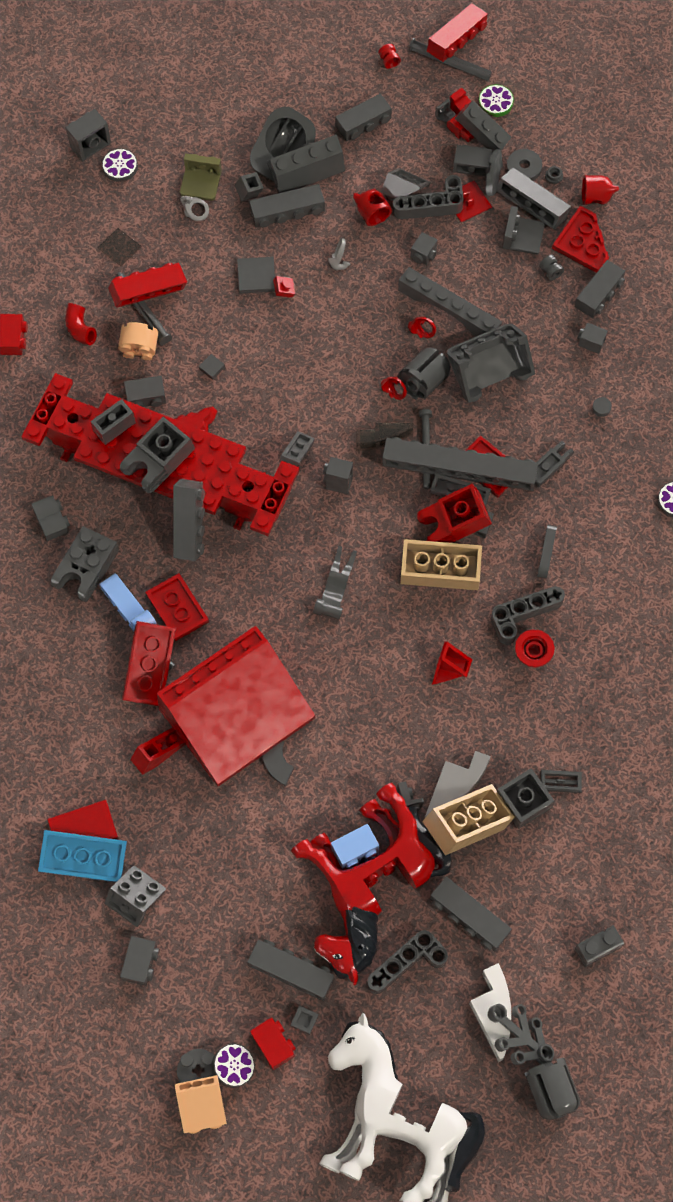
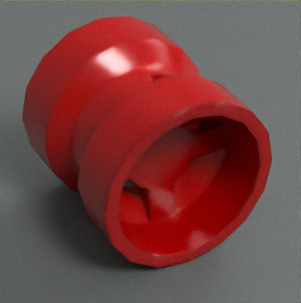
(389, 56)

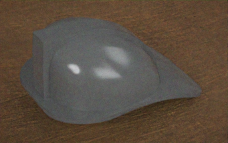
(281, 133)

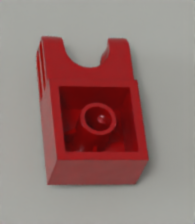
(456, 515)

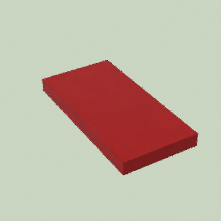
(148, 662)

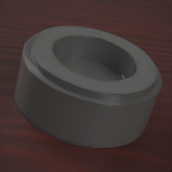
(601, 406)

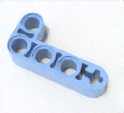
(124, 600)

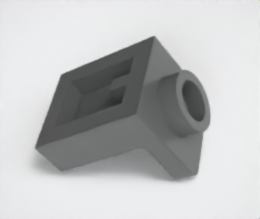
(407, 794)

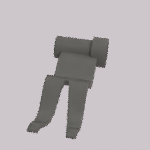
(335, 588)

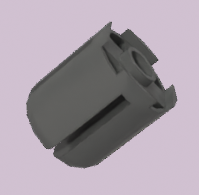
(425, 373)
(553, 1089)

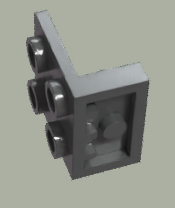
(522, 233)
(134, 895)

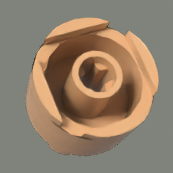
(138, 340)

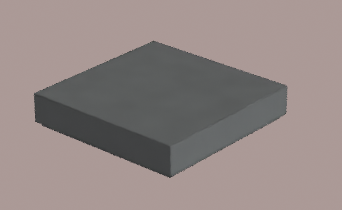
(256, 274)

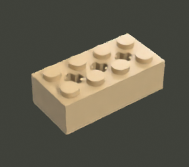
(437, 553)
(468, 819)

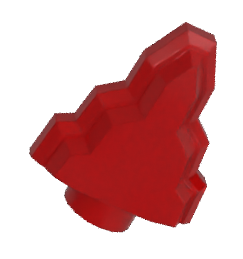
(201, 419)

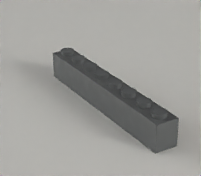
(460, 464)

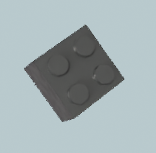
(88, 134)
(526, 798)

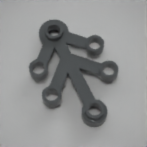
(523, 1035)

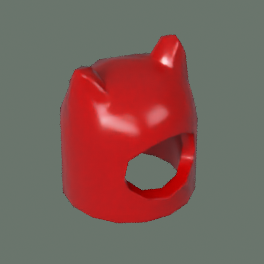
(597, 189)
(372, 206)

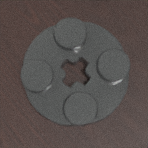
(190, 1060)

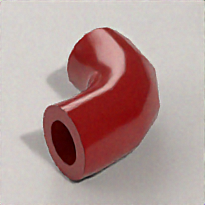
(76, 326)

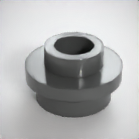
(556, 171)

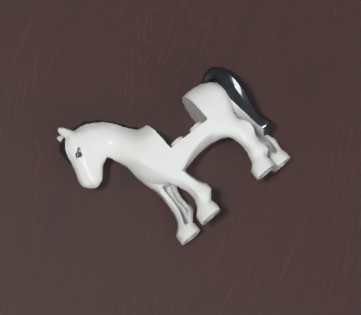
(446, 1147)

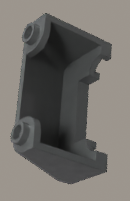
(491, 359)

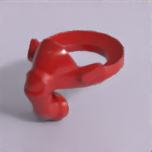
(416, 328)
(387, 385)

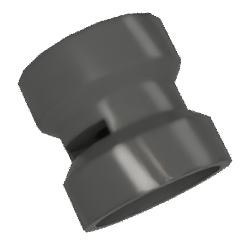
(551, 267)

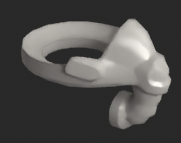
(188, 202)
(337, 256)

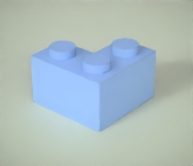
(355, 846)

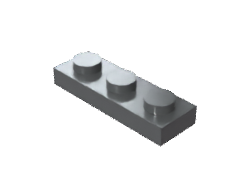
(297, 449)
(446, 485)

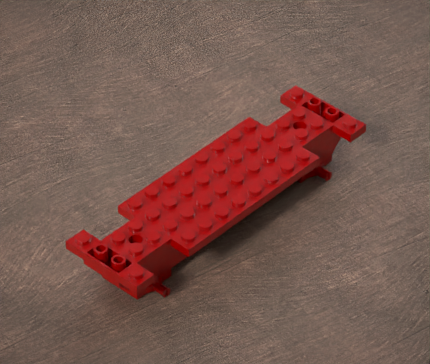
(213, 460)

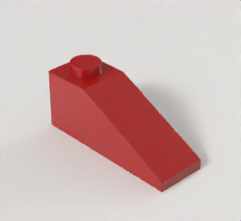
(156, 750)

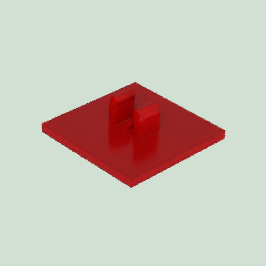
(473, 202)

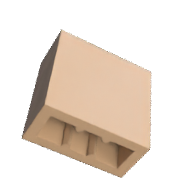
(200, 1104)

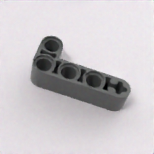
(402, 203)
(528, 608)
(403, 965)

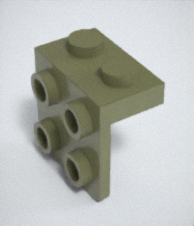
(201, 176)

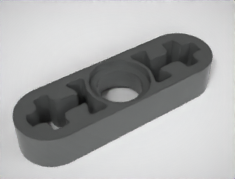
(547, 551)

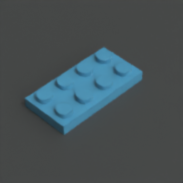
(82, 856)

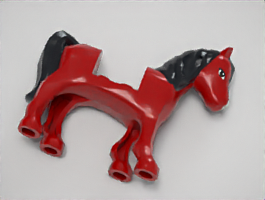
(409, 849)

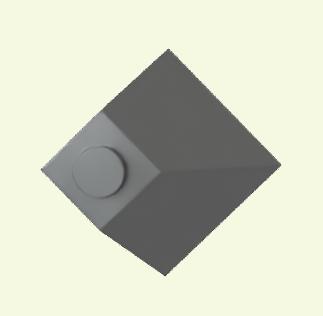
(402, 184)

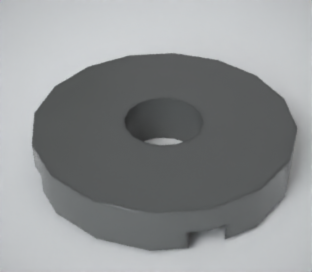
(525, 156)

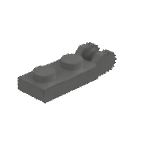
(551, 463)

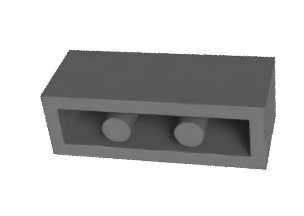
(363, 117)
(482, 126)
(600, 289)

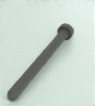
(425, 414)

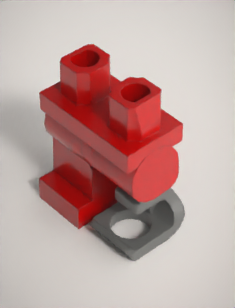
(456, 103)

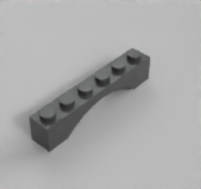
(424, 289)

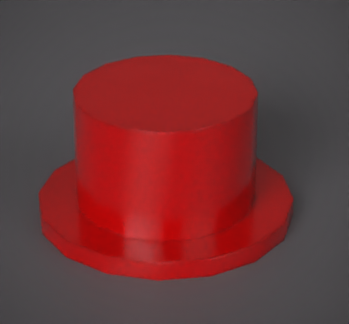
(534, 648)

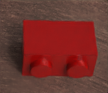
(12, 334)
(272, 1043)

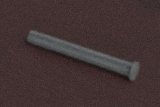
(454, 61)
(150, 319)

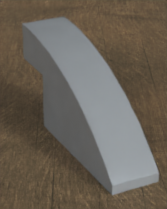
(458, 781)

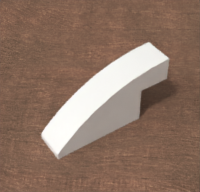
(498, 995)

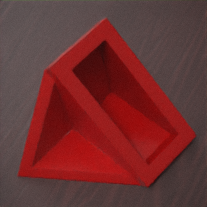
(451, 664)

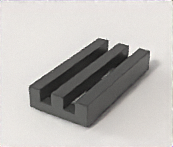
(578, 782)

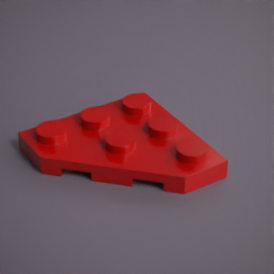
(583, 240)

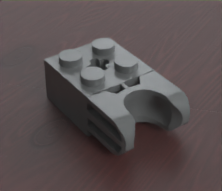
(159, 452)
(84, 567)

